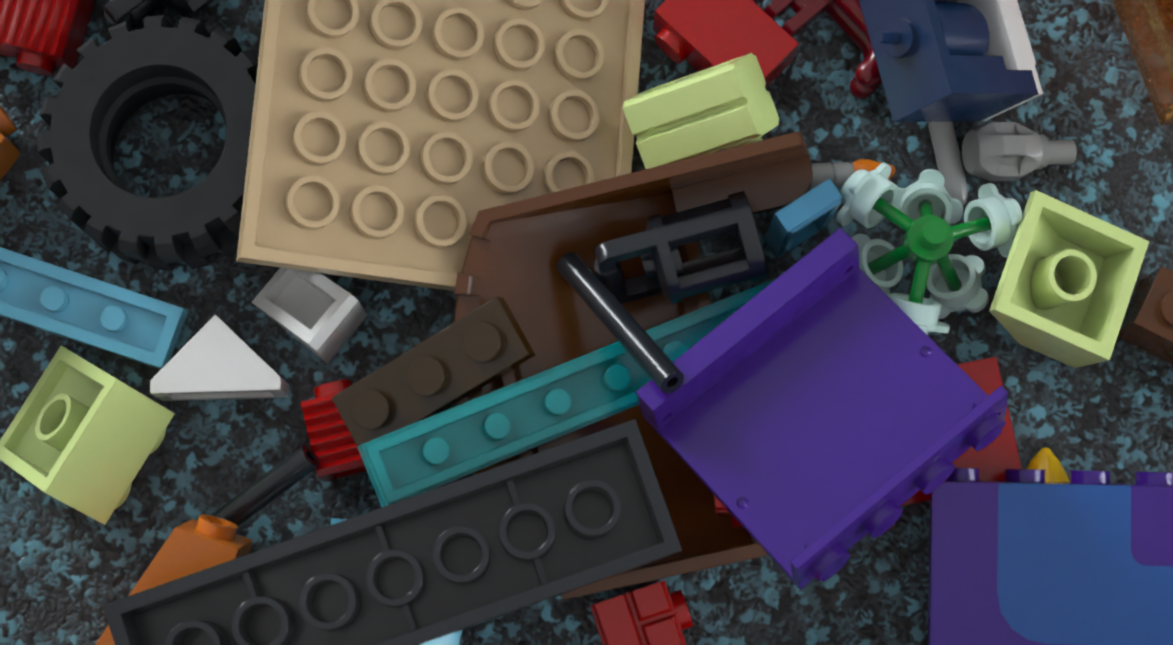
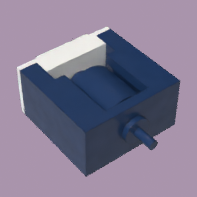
(951, 58)

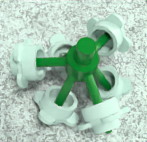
(925, 216)

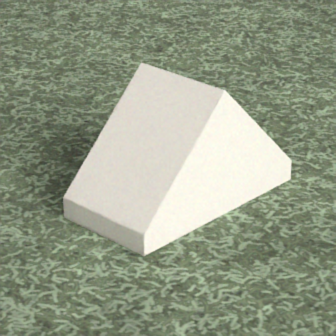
(311, 310)
(217, 367)

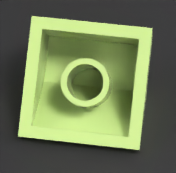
(1067, 282)
(83, 435)

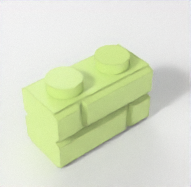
(702, 112)

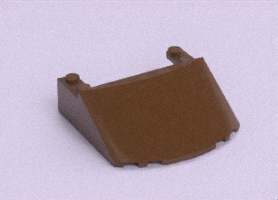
(516, 259)

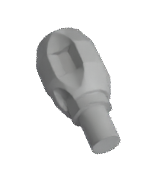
(1011, 151)

